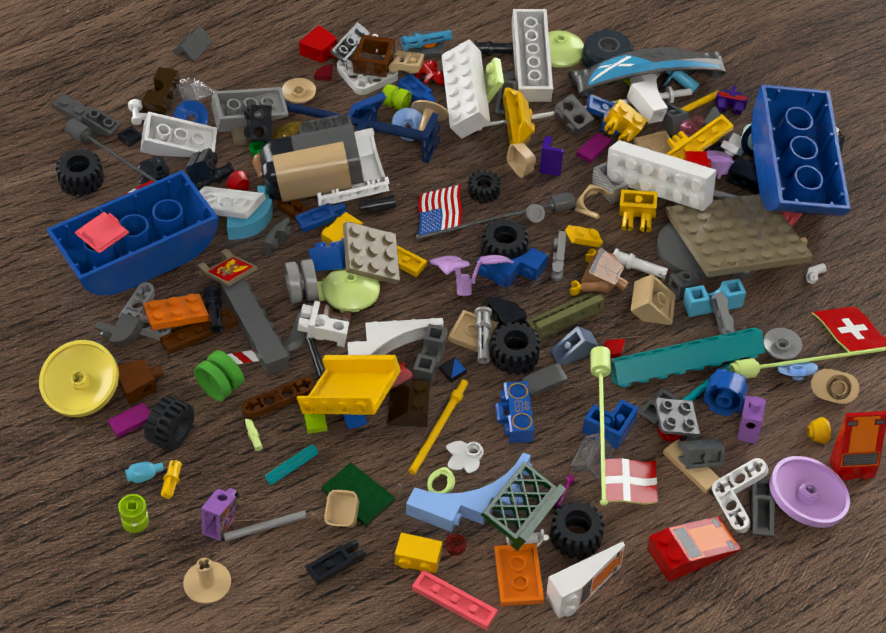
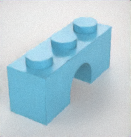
(698, 301)

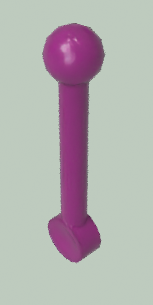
(569, 479)

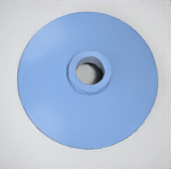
(409, 117)
(798, 370)

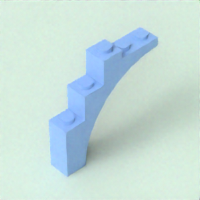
(448, 509)

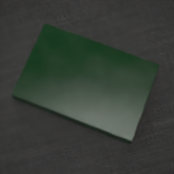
(371, 496)

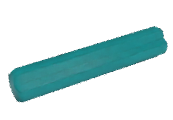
(291, 464)

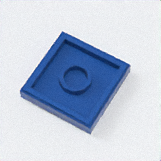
(373, 103)

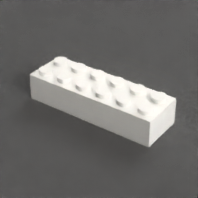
(532, 54)
(465, 89)
(657, 172)

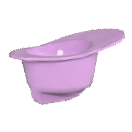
(720, 161)

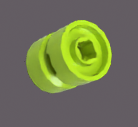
(396, 97)
(133, 513)

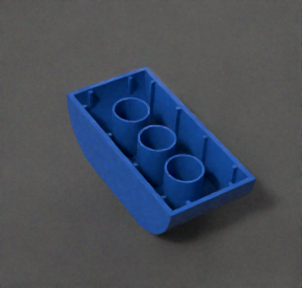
(798, 152)
(166, 229)

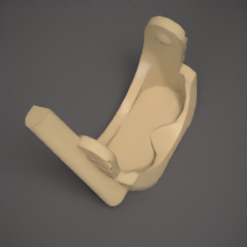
(591, 189)

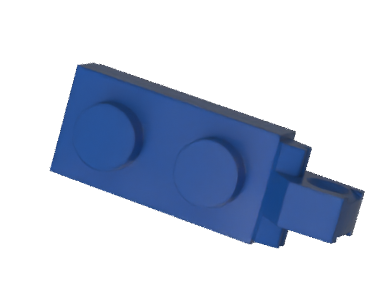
(418, 89)
(319, 216)

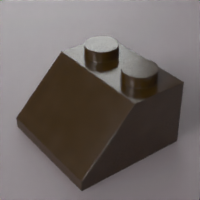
(410, 404)

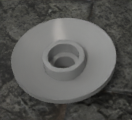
(782, 343)

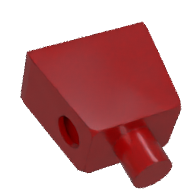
(318, 45)

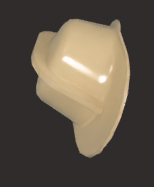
(835, 386)

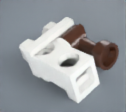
(324, 323)

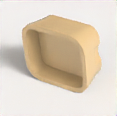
(521, 159)
(341, 508)

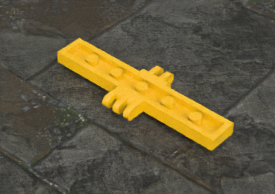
(701, 139)

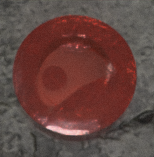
(455, 544)

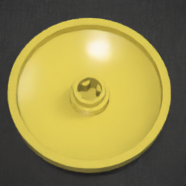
(78, 378)

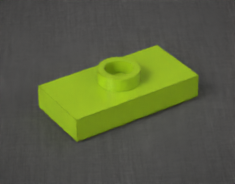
(315, 423)

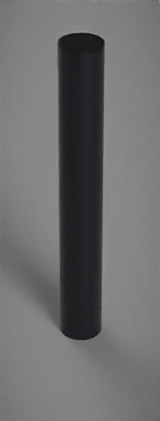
(315, 355)

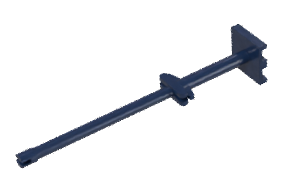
(428, 137)

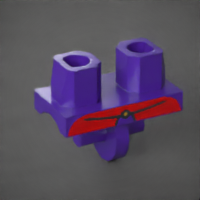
(733, 99)

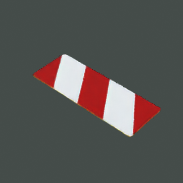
(244, 357)

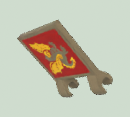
(229, 270)

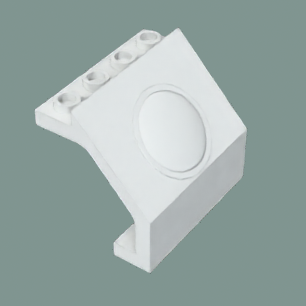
(372, 170)

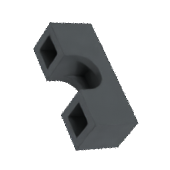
(432, 352)

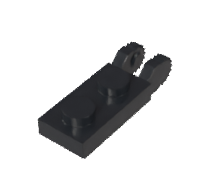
(334, 562)

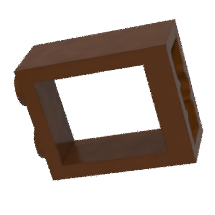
(374, 45)

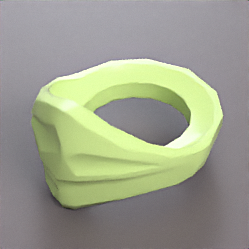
(442, 471)

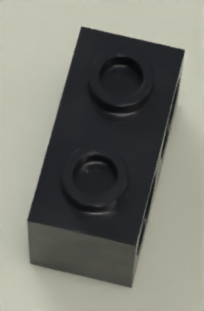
(263, 123)

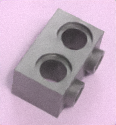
(576, 114)

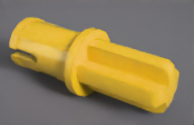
(171, 479)

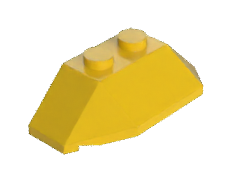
(517, 117)

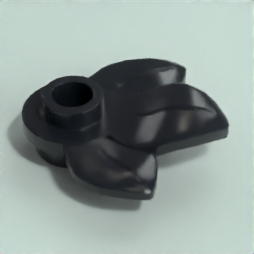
(154, 168)

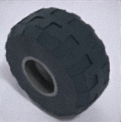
(604, 45)

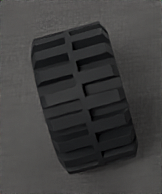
(79, 172)
(504, 232)
(515, 336)
(169, 423)
(577, 515)

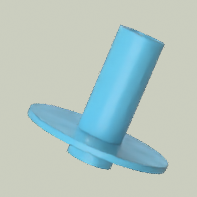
(682, 78)

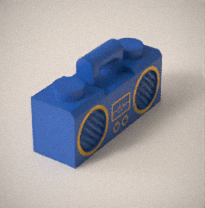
(519, 421)

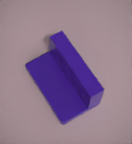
(551, 158)

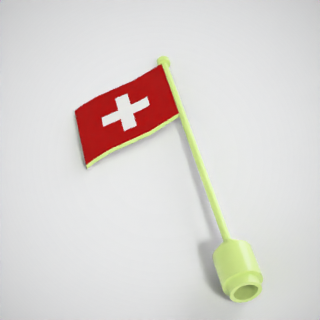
(846, 325)

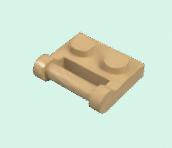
(411, 64)

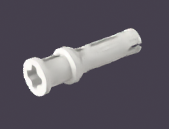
(631, 261)

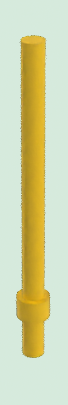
(455, 397)

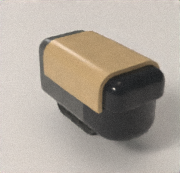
(312, 161)

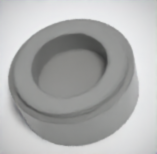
(535, 213)

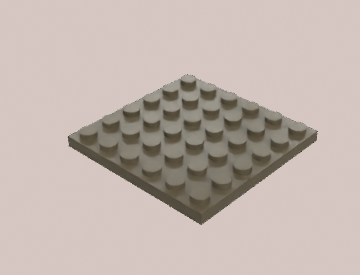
(738, 236)

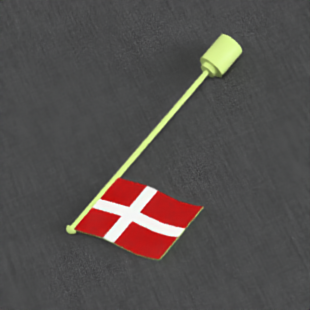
(621, 478)

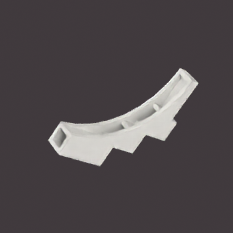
(646, 97)

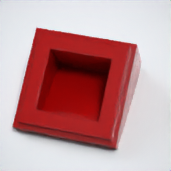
(616, 347)

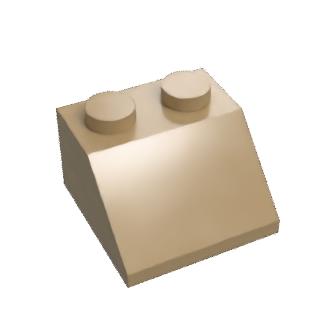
(653, 301)

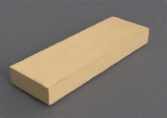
(701, 477)

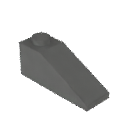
(673, 119)

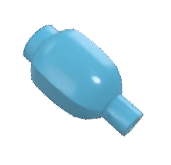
(142, 471)

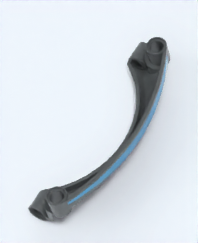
(642, 63)

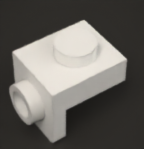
(733, 146)

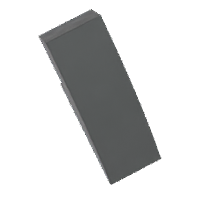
(762, 509)

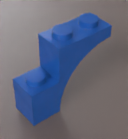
(529, 265)

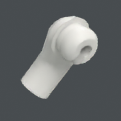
(812, 272)

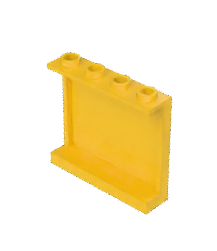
(351, 385)

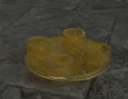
(287, 129)

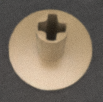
(426, 108)
(207, 581)

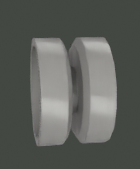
(301, 281)

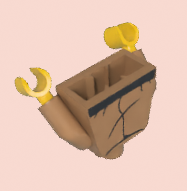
(601, 273)

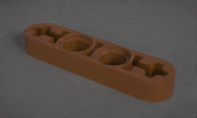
(276, 395)

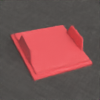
(102, 232)

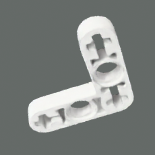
(363, 84)
(730, 493)

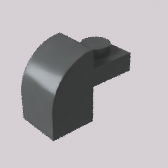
(124, 333)

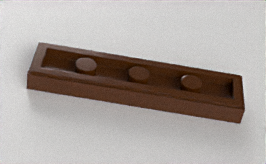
(195, 333)

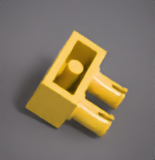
(624, 120)
(638, 204)

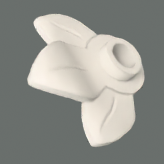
(463, 457)

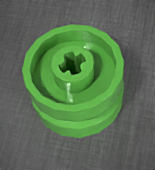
(219, 375)

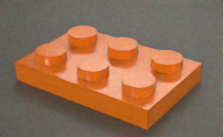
(175, 311)
(518, 575)

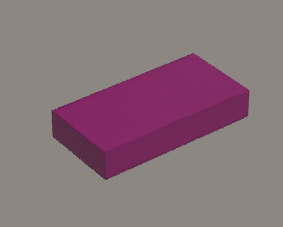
(594, 147)
(129, 420)

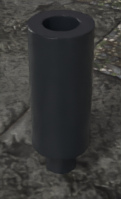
(378, 204)

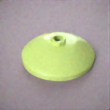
(565, 49)
(350, 290)

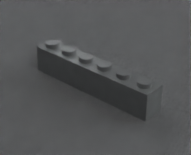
(256, 327)

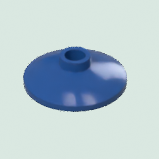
(192, 108)

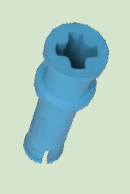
(419, 40)

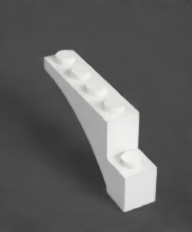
(389, 335)

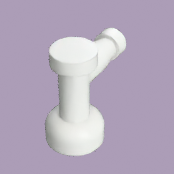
(135, 106)

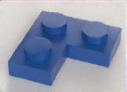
(600, 108)

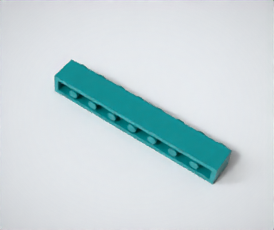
(686, 356)

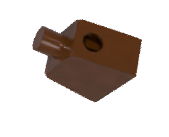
(138, 379)

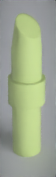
(253, 434)

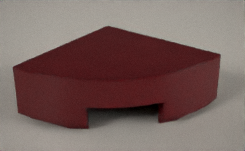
(324, 73)

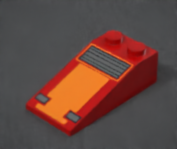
(859, 445)
(691, 546)

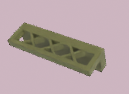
(566, 314)

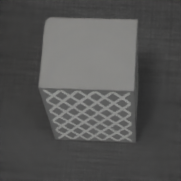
(599, 179)

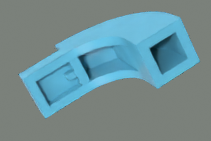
(243, 228)

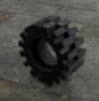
(484, 179)

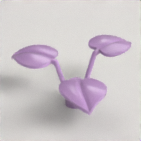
(464, 282)

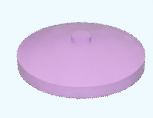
(809, 491)

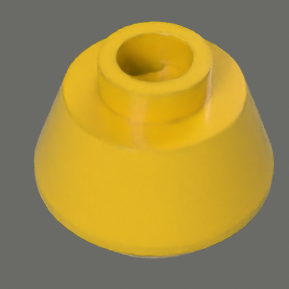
(819, 430)

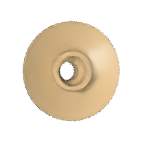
(299, 90)

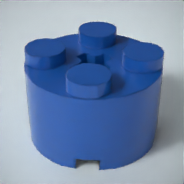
(725, 392)

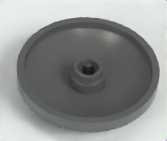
(675, 252)

